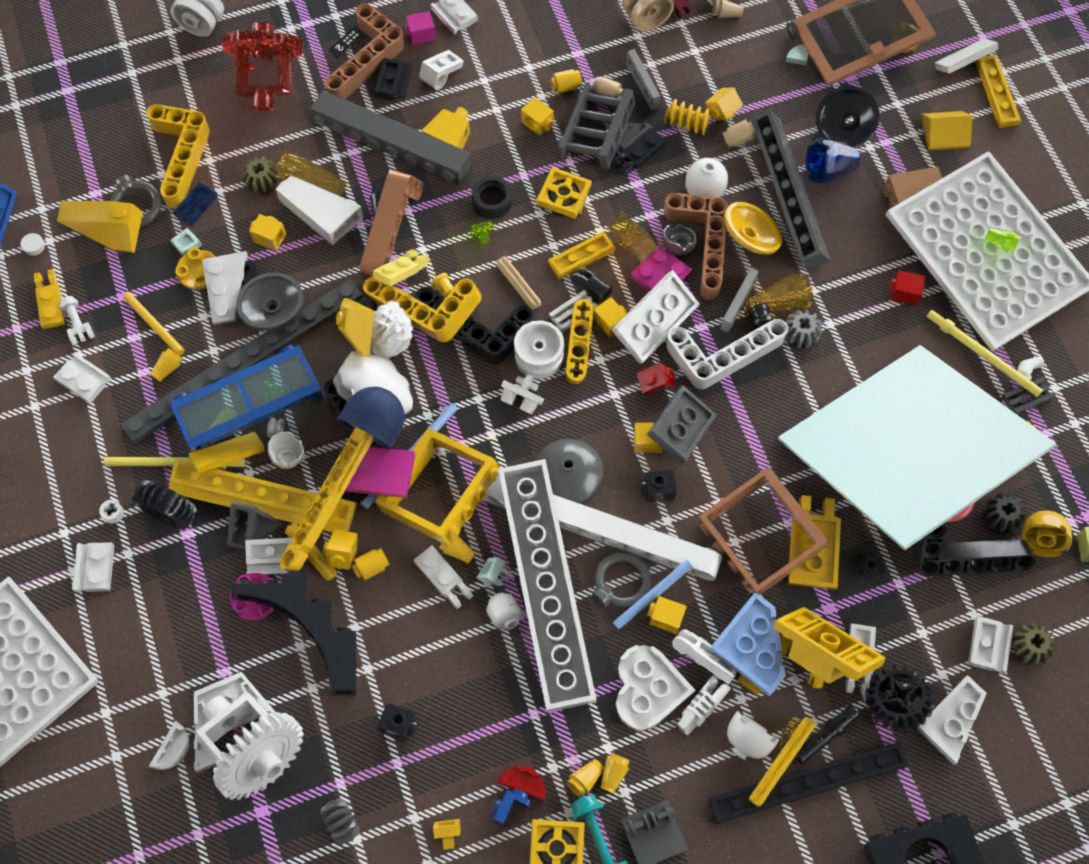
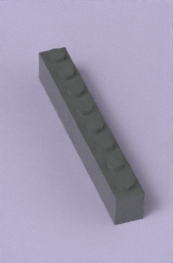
(391, 137)
(790, 190)

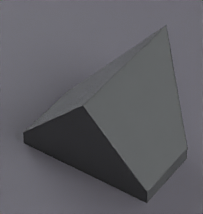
(249, 524)

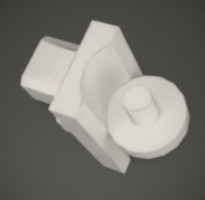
(530, 399)

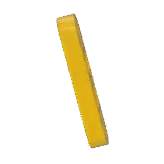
(579, 341)

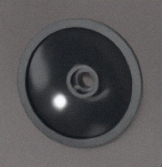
(844, 104)

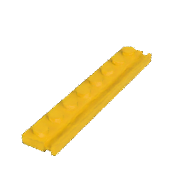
(272, 498)

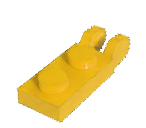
(49, 301)

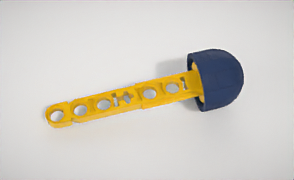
(374, 417)

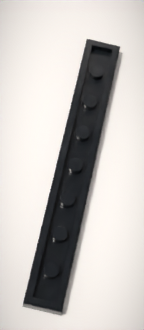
(811, 782)

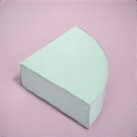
(798, 55)

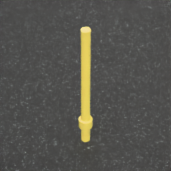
(948, 327)
(158, 461)

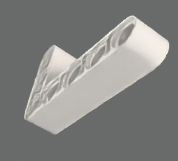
(727, 355)

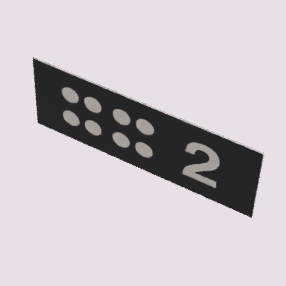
(346, 41)

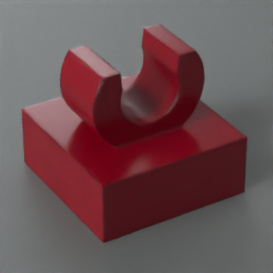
(679, 5)

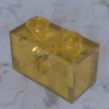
(632, 237)

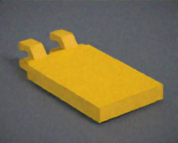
(823, 568)

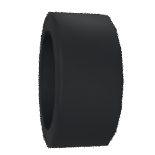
(493, 183)

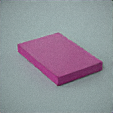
(383, 473)

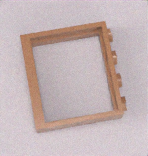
(801, 518)

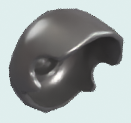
(679, 240)

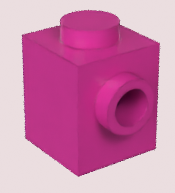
(420, 28)

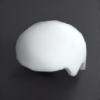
(285, 450)

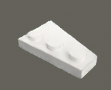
(223, 283)
(953, 719)

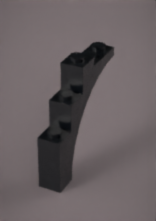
(290, 598)

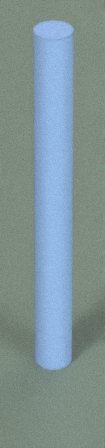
(653, 594)

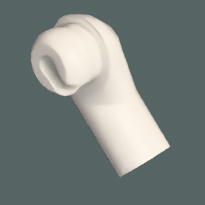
(1027, 366)

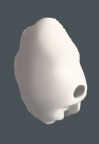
(376, 370)

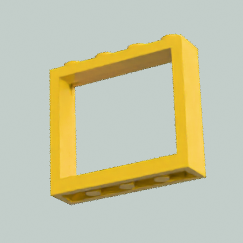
(466, 504)

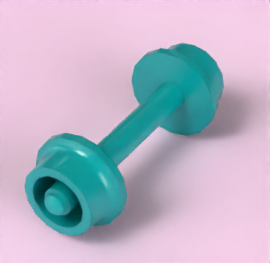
(585, 808)

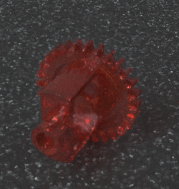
(262, 43)

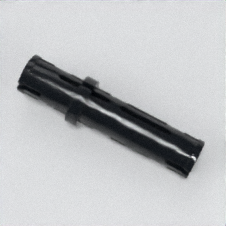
(848, 716)

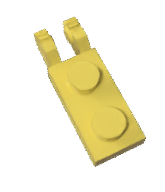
(401, 268)

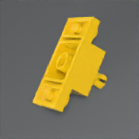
(826, 649)

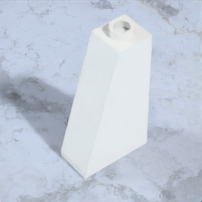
(320, 209)

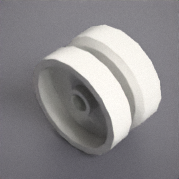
(197, 15)
(539, 349)

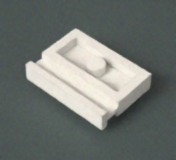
(454, 14)
(82, 378)
(265, 555)
(93, 567)
(990, 645)

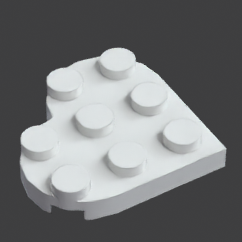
(650, 688)

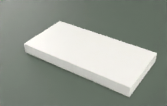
(655, 316)

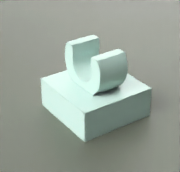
(491, 570)

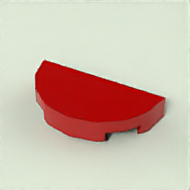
(525, 780)

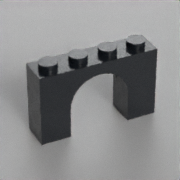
(951, 835)

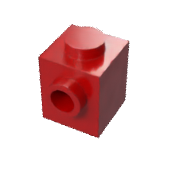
(906, 288)

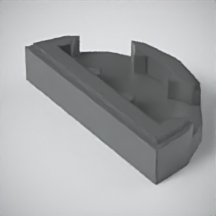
(632, 133)

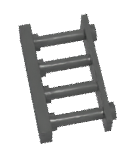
(611, 137)

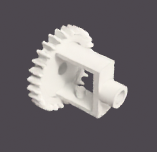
(256, 756)

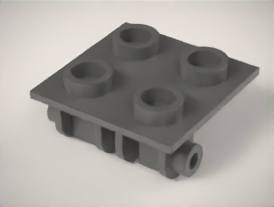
(654, 834)

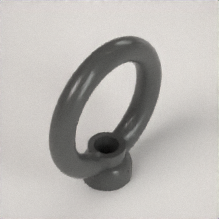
(126, 186)
(605, 596)

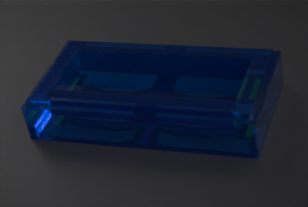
(195, 203)

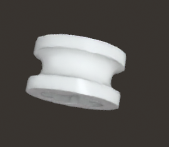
(275, 427)
(115, 516)

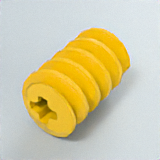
(688, 117)

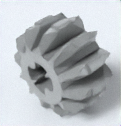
(811, 330)

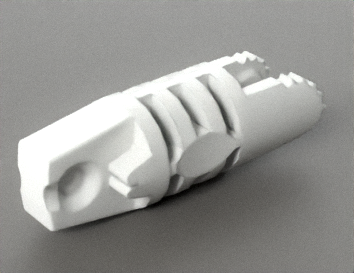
(702, 705)

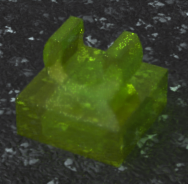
(481, 231)

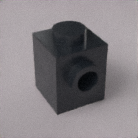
(659, 486)
(398, 722)

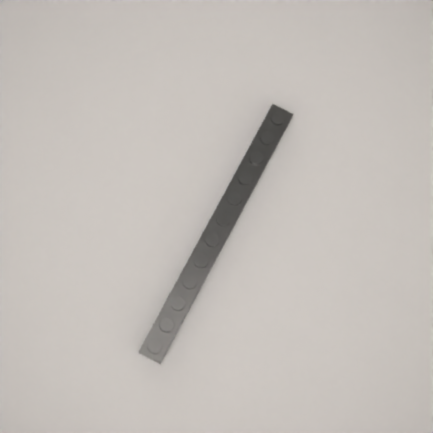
(256, 351)

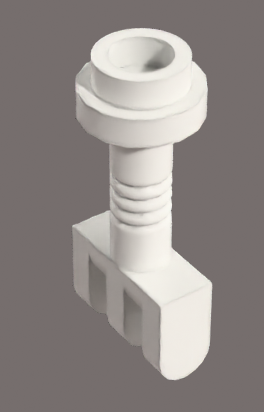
(69, 305)

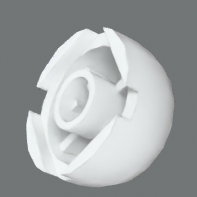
(706, 178)
(749, 737)

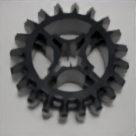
(164, 504)
(916, 688)

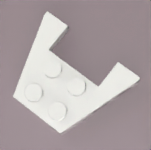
(231, 689)

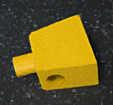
(450, 127)

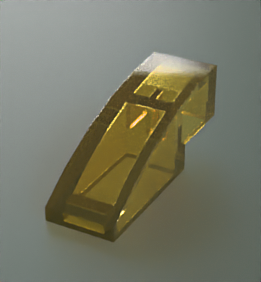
(309, 172)

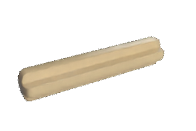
(518, 283)

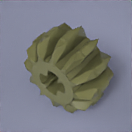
(259, 174)
(1040, 638)

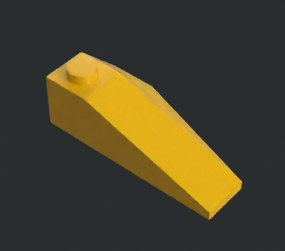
(104, 221)
(356, 325)

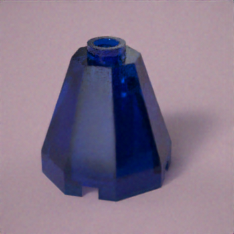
(830, 160)

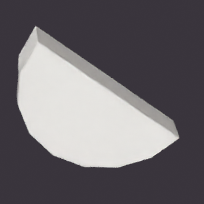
(172, 748)

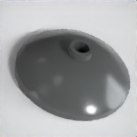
(266, 293)
(582, 478)

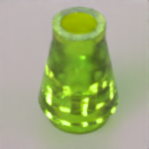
(1003, 239)

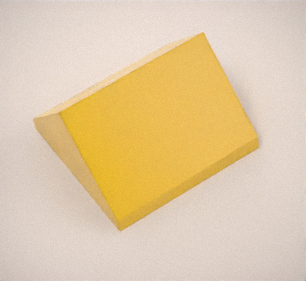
(947, 130)

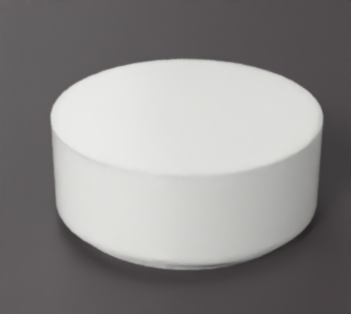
(32, 244)

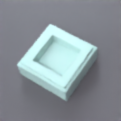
(185, 241)

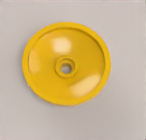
(752, 228)

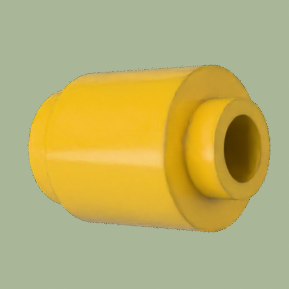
(566, 81)
(370, 564)

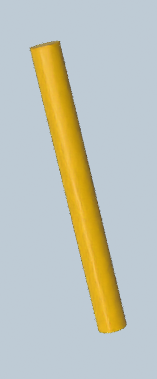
(153, 323)

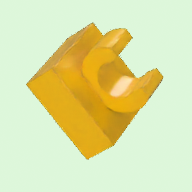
(447, 831)

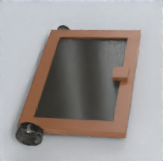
(859, 34)

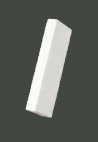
(966, 56)

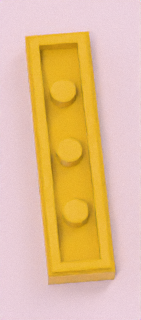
(997, 91)

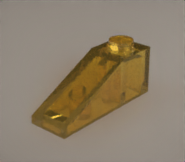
(787, 294)

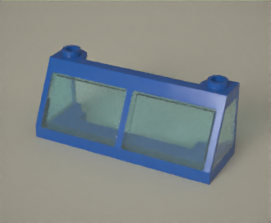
(245, 398)

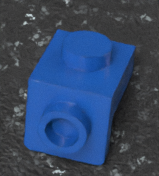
(503, 807)

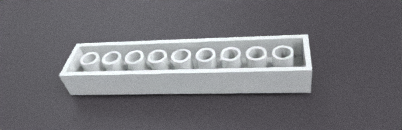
(547, 586)

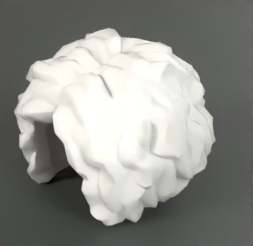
(390, 330)

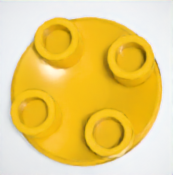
(191, 270)

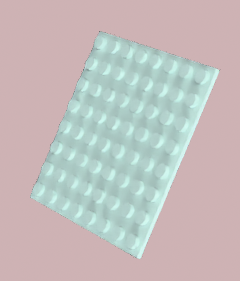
(915, 445)

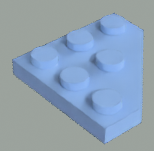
(753, 645)

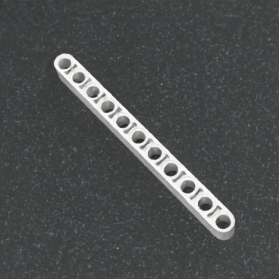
(626, 535)

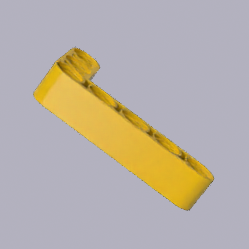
(193, 135)
(439, 323)

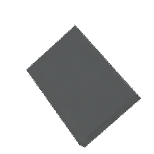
(681, 424)

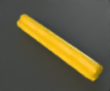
(782, 761)

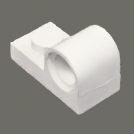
(436, 69)

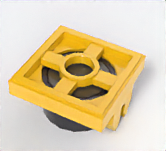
(562, 193)
(556, 844)

